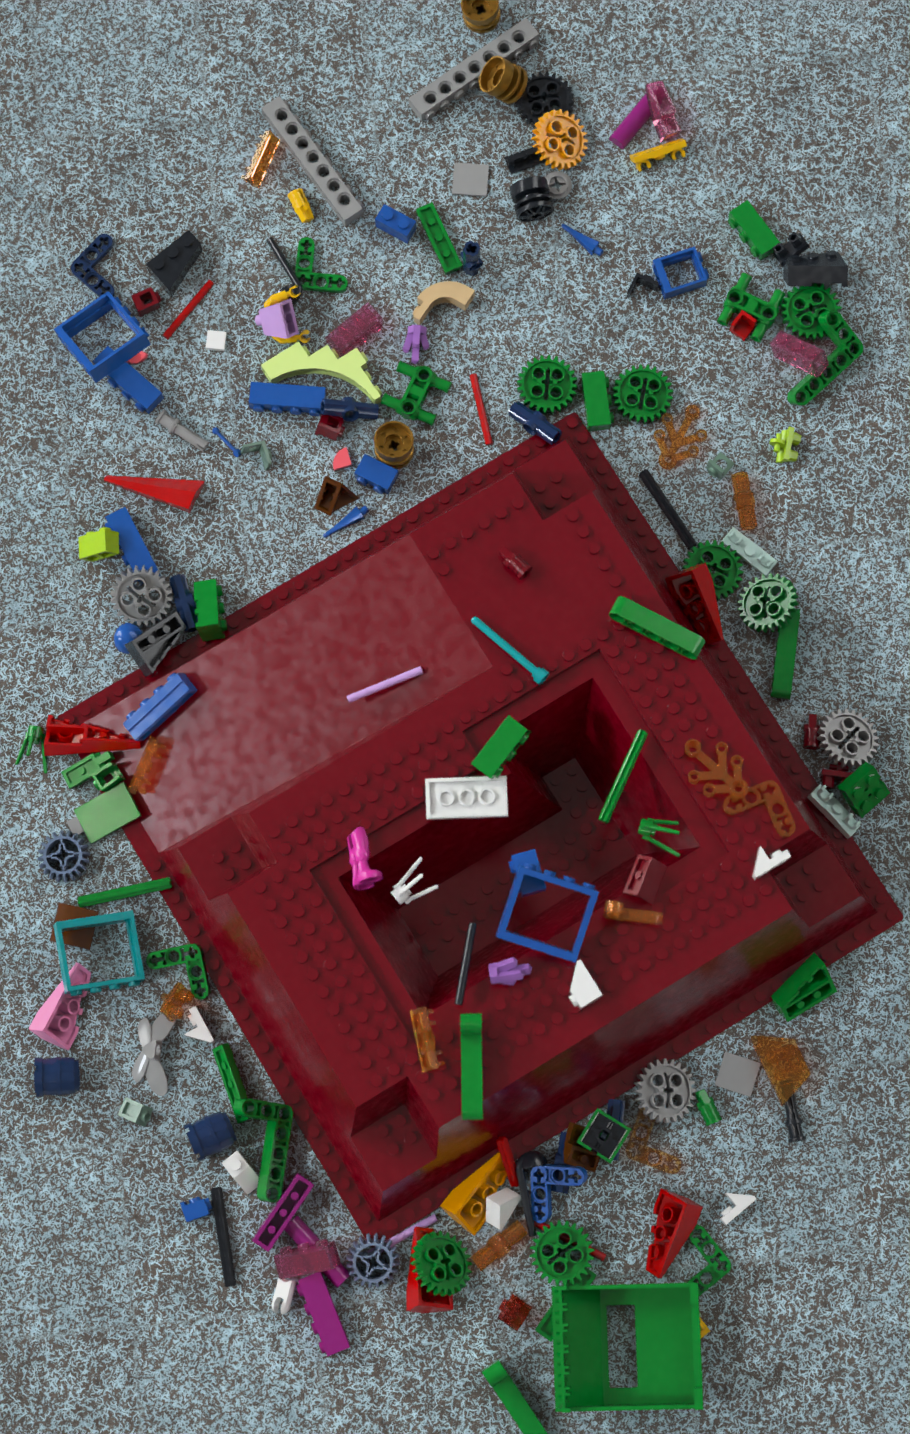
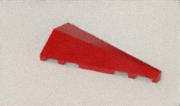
(172, 492)
(69, 738)

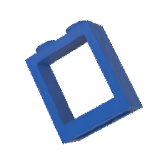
(658, 268)

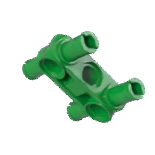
(752, 305)
(416, 393)

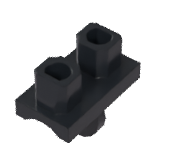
(794, 246)

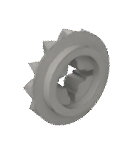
(561, 178)

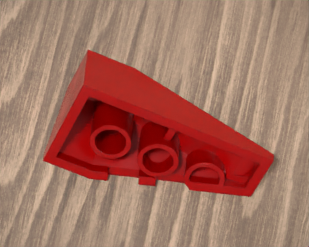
(697, 595)
(674, 1225)
(417, 1297)

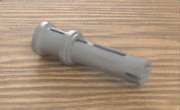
(175, 426)

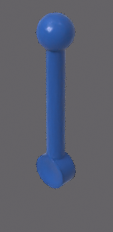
(236, 452)

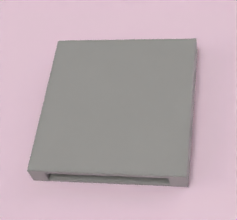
(470, 179)
(737, 1074)

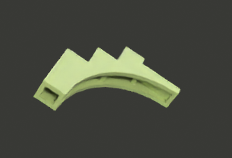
(325, 361)

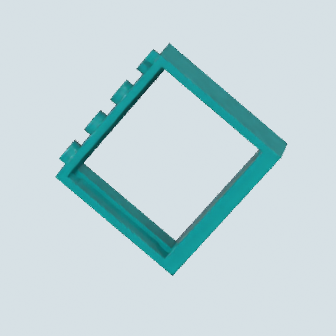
(94, 921)

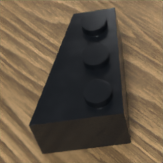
(815, 268)
(155, 642)

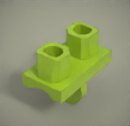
(783, 443)

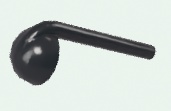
(289, 271)
(528, 1160)

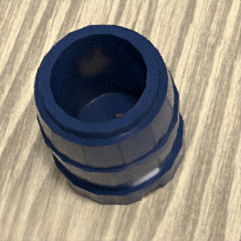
(56, 1076)
(210, 1134)

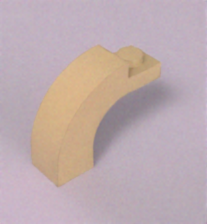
(442, 292)

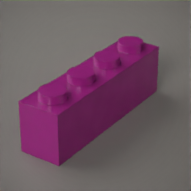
(282, 1212)
(324, 1314)

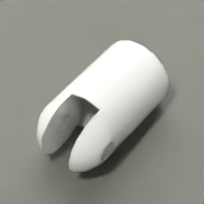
(284, 1290)

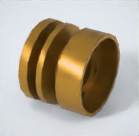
(481, 22)
(503, 79)
(396, 435)

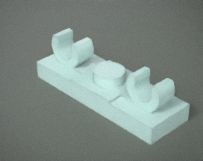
(749, 551)
(834, 811)

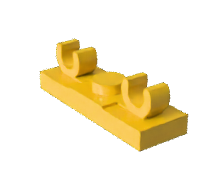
(658, 153)

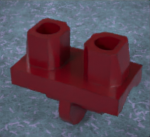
(836, 773)

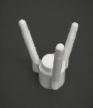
(401, 891)

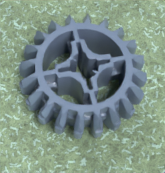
(72, 855)
(380, 1244)

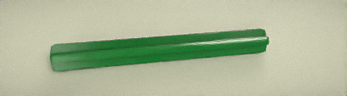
(623, 776)
(125, 892)

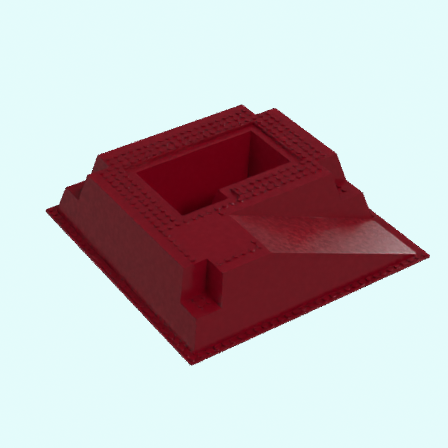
(280, 768)

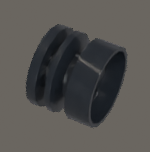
(531, 199)

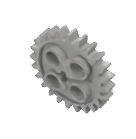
(131, 609)
(834, 726)
(681, 1091)

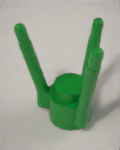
(33, 736)
(649, 827)

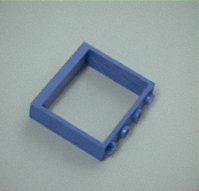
(86, 317)
(548, 876)

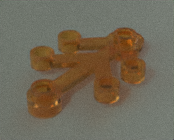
(678, 440)
(717, 772)

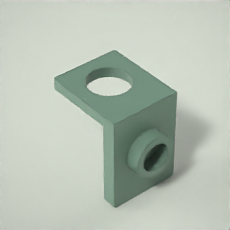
(264, 452)
(715, 470)

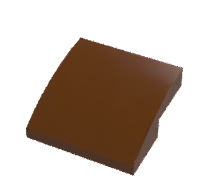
(81, 937)
(575, 1153)

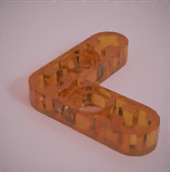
(769, 801)
(616, 911)
(646, 1150)

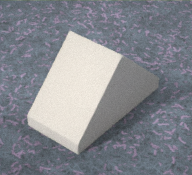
(501, 1206)

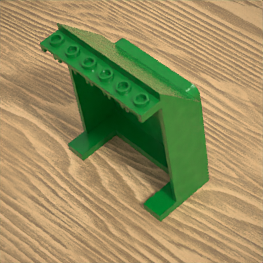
(665, 1347)

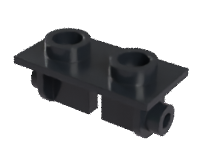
(523, 160)

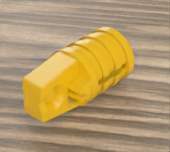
(301, 205)

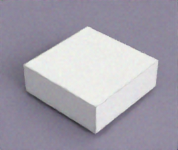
(216, 340)

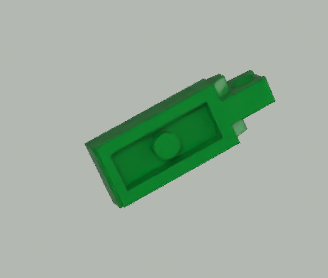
(83, 770)

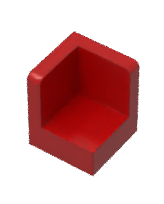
(743, 325)

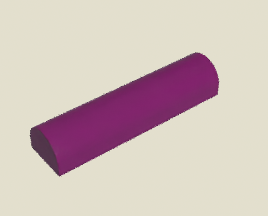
(631, 124)
(301, 1234)

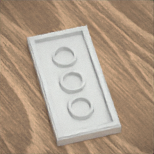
(466, 797)

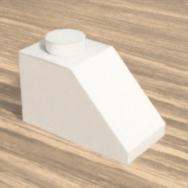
(583, 987)
(241, 1172)

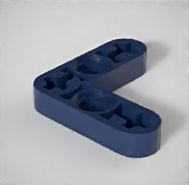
(88, 265)

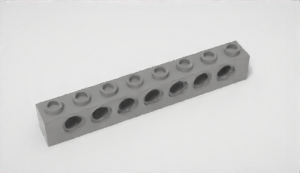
(418, 102)
(279, 108)

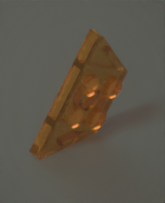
(782, 1064)

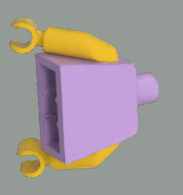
(279, 318)

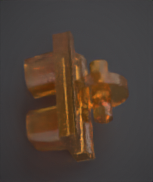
(174, 1001)

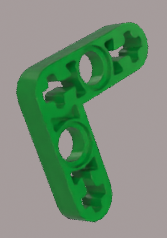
(307, 272)
(190, 963)
(711, 1268)

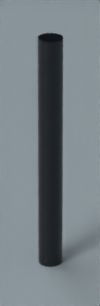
(465, 963)

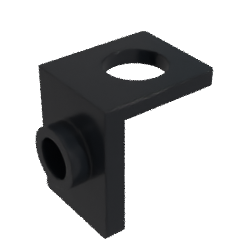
(644, 280)

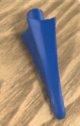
(588, 243)
(351, 518)

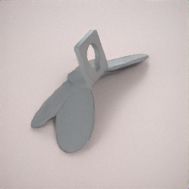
(148, 1061)

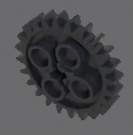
(541, 85)

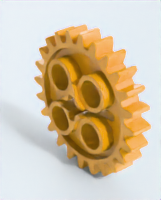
(559, 139)

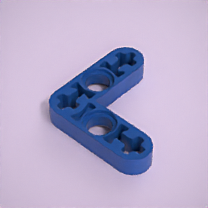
(549, 1178)

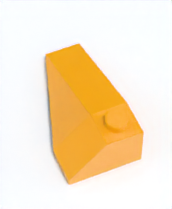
(468, 1200)

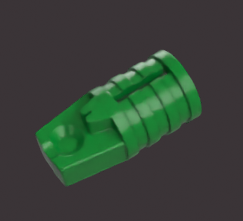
(707, 1108)

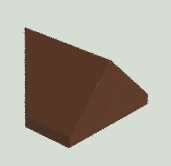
(333, 496)

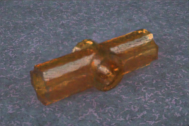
(744, 500)
(499, 1245)

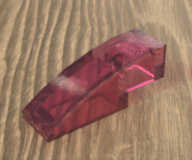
(662, 111)

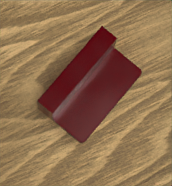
(645, 878)

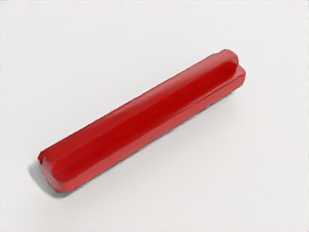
(508, 1160)

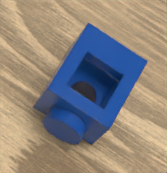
(196, 1208)

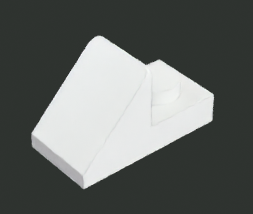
(764, 865)
(201, 1032)
(740, 1203)

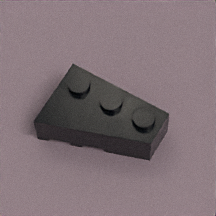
(174, 262)

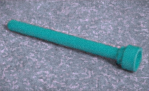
(539, 675)

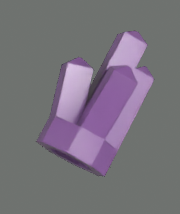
(415, 335)
(508, 971)

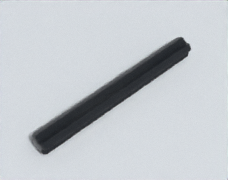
(667, 509)
(223, 1237)

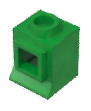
(99, 781)

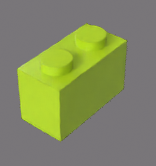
(98, 544)

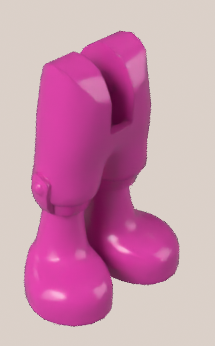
(358, 856)

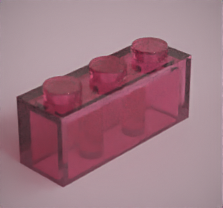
(355, 330)
(799, 353)
(306, 1259)

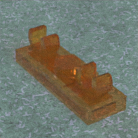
(261, 159)
(145, 765)
(425, 1039)

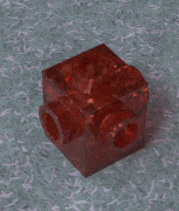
(514, 1312)

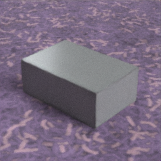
(75, 826)

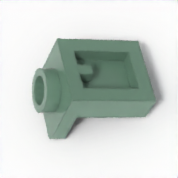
(135, 1112)

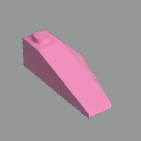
(58, 1015)

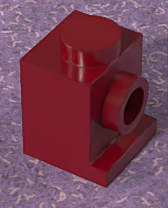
(140, 298)
(330, 427)

